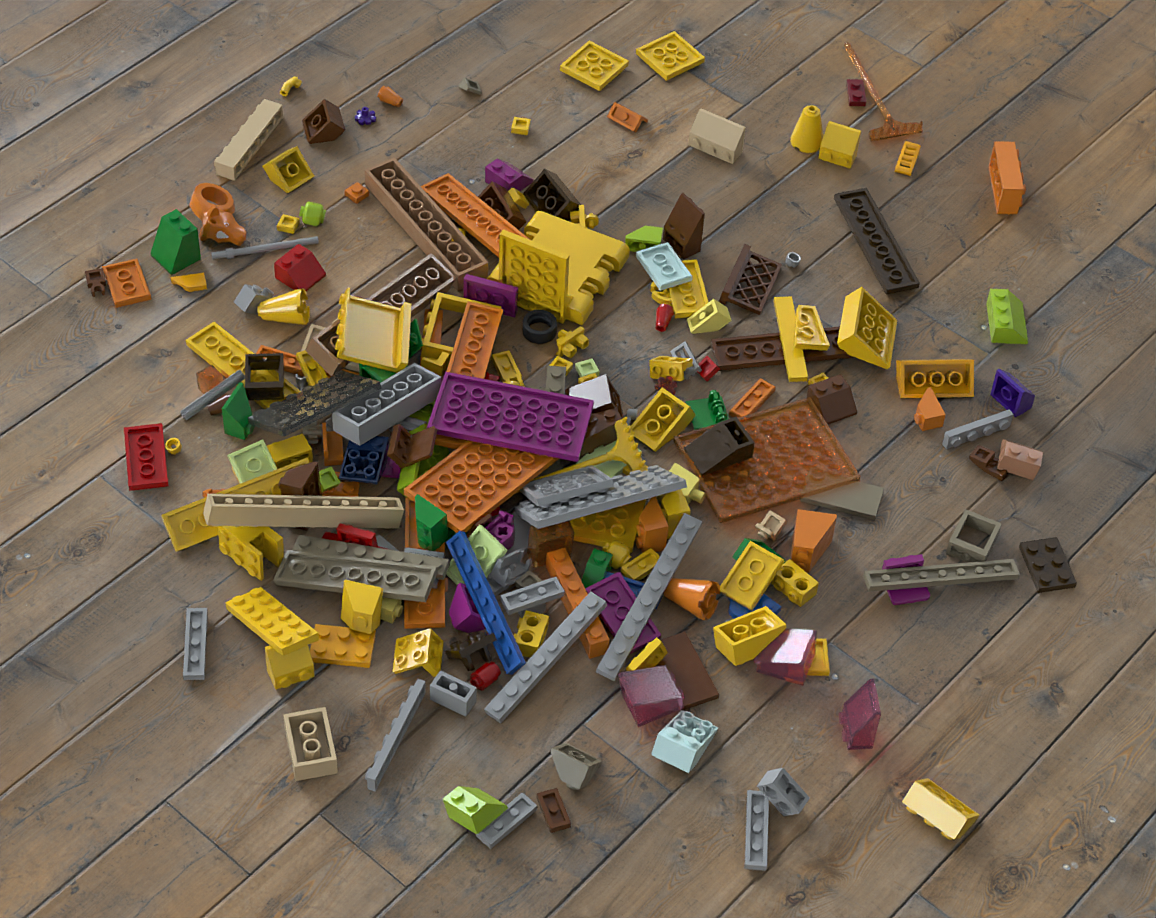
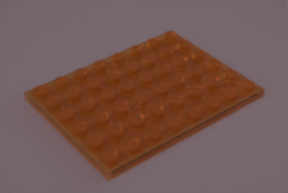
(790, 461)

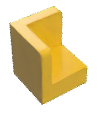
(437, 366)

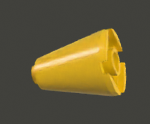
(808, 130)
(286, 308)

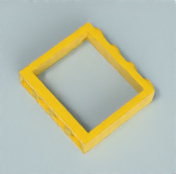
(446, 302)

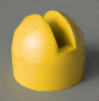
(170, 442)

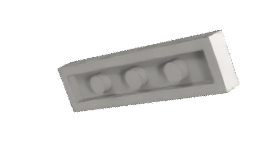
(977, 429)
(195, 644)
(756, 831)

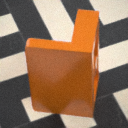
(625, 117)
(332, 447)

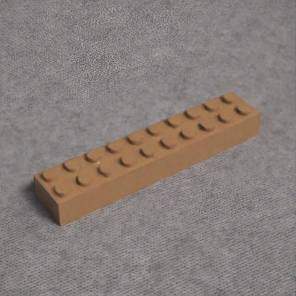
(424, 220)
(414, 286)

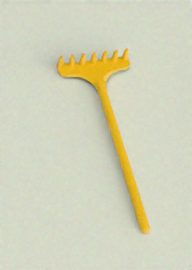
(624, 450)

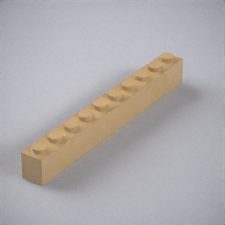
(302, 511)

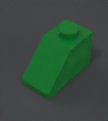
(597, 567)

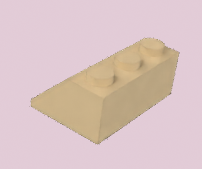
(717, 136)

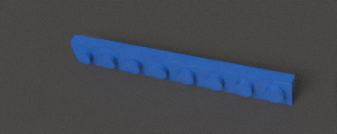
(486, 602)

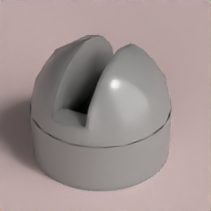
(792, 259)

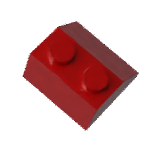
(298, 269)

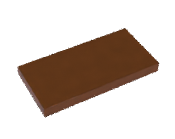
(688, 671)

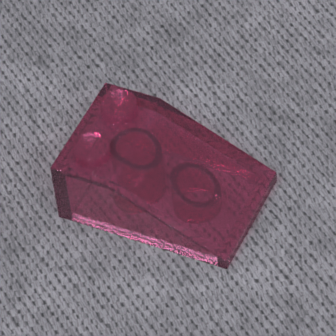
(861, 717)

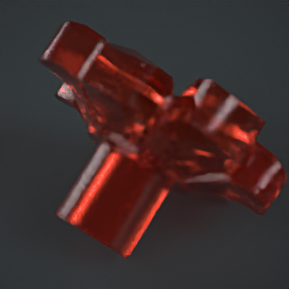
(667, 384)

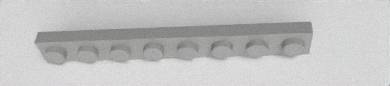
(545, 657)

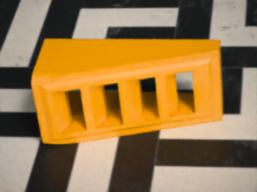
(908, 157)

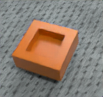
(356, 193)

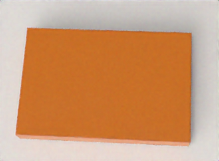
(126, 283)

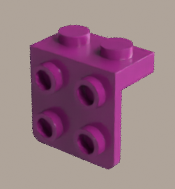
(907, 595)

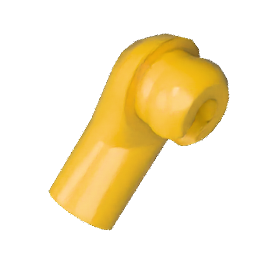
(294, 81)

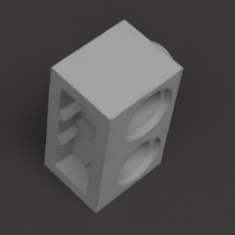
(783, 792)

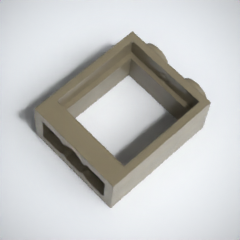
(959, 548)

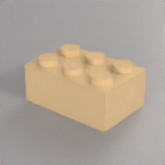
(310, 744)

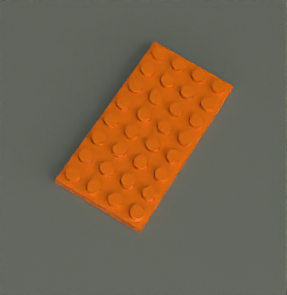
(476, 481)

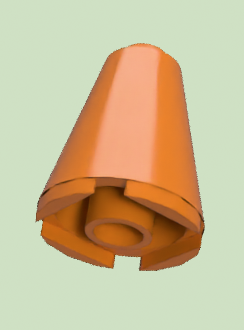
(694, 596)

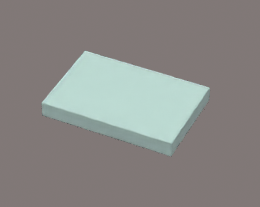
(664, 266)

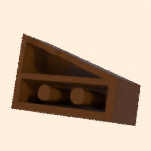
(600, 430)

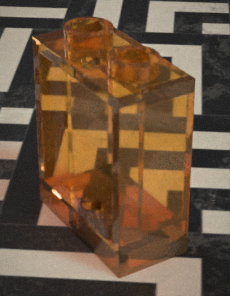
(536, 536)

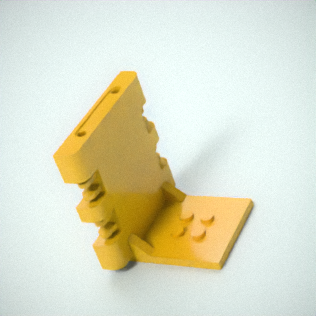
(558, 266)

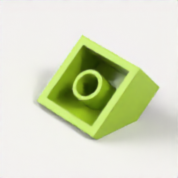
(472, 808)

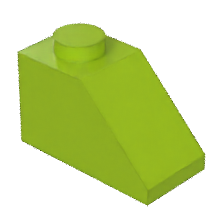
(644, 238)

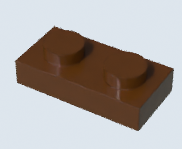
(553, 810)

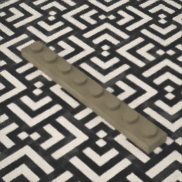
(338, 548)
(940, 575)

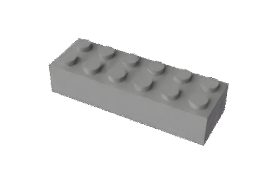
(396, 400)

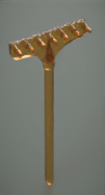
(891, 127)

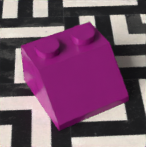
(506, 175)

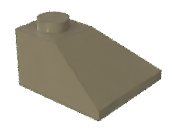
(574, 765)

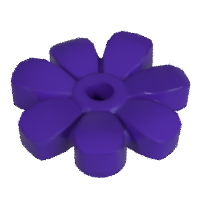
(365, 116)

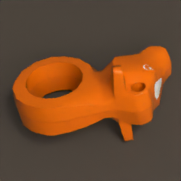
(216, 219)

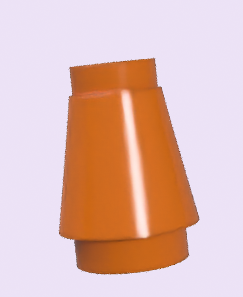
(389, 96)

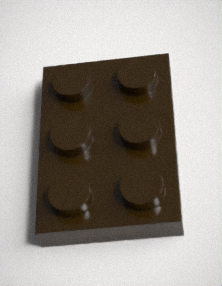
(1047, 565)

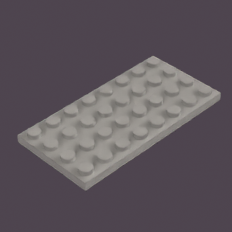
(626, 490)

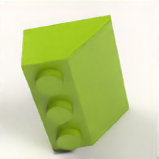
(1006, 317)

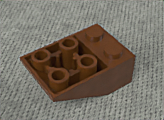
(685, 227)

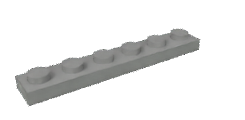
(398, 729)

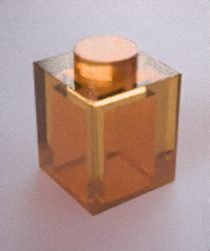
(208, 378)

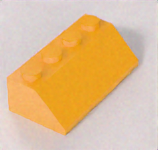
(944, 376)

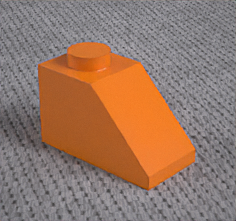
(929, 412)

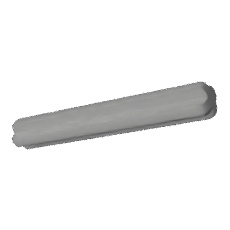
(212, 394)

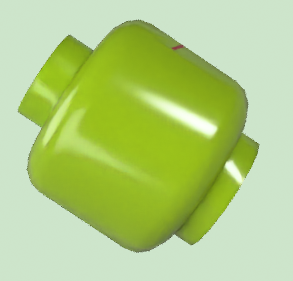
(312, 214)

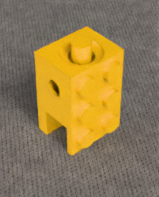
(250, 545)

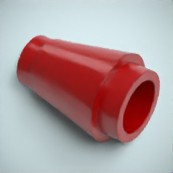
(663, 316)

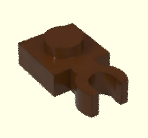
(96, 281)

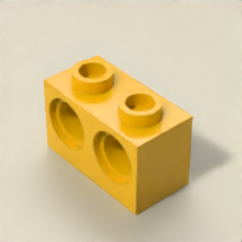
(795, 583)
(531, 638)

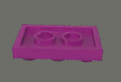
(492, 293)

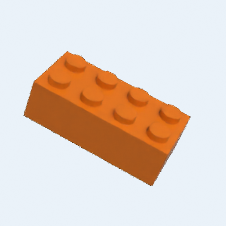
(1006, 177)

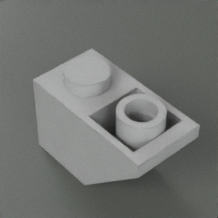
(251, 297)

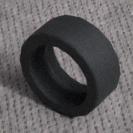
(537, 316)

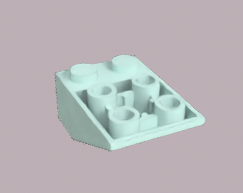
(684, 740)

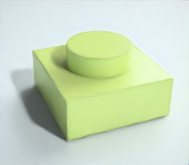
(586, 368)

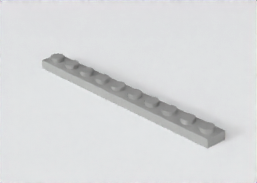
(648, 597)

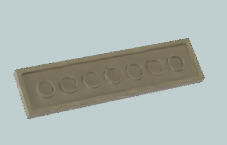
(328, 573)

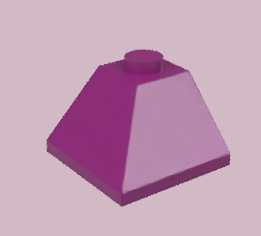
(464, 612)

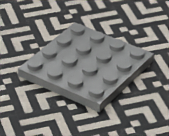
(566, 486)

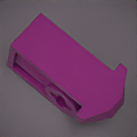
(503, 529)

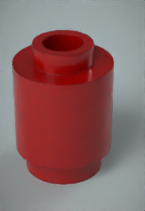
(485, 675)

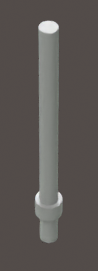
(230, 252)

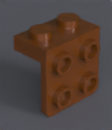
(410, 449)

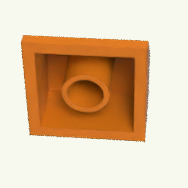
(652, 528)

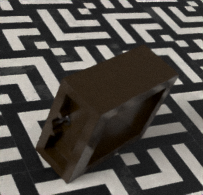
(264, 390)

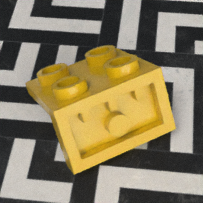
(418, 650)

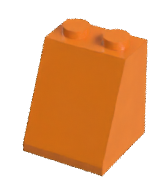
(811, 537)

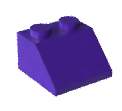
(1011, 393)

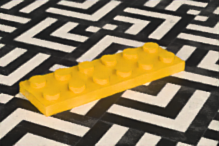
(272, 621)

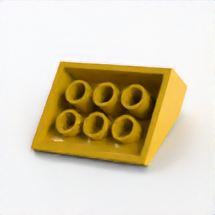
(867, 329)

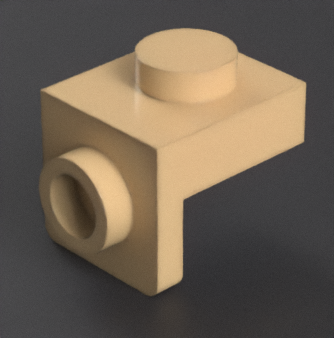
(770, 526)

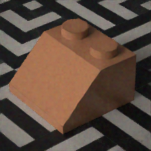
(1019, 459)

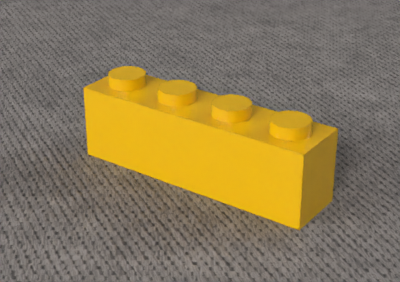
(289, 451)

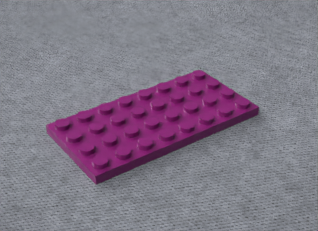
(511, 416)

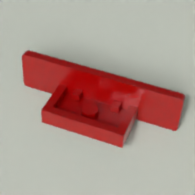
(353, 535)

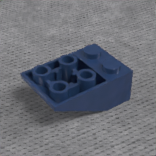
(366, 461)

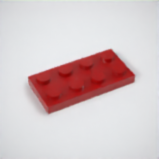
(145, 457)

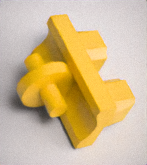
(580, 218)
(569, 340)

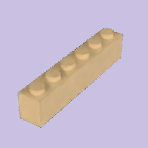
(248, 139)

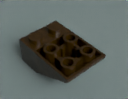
(721, 447)

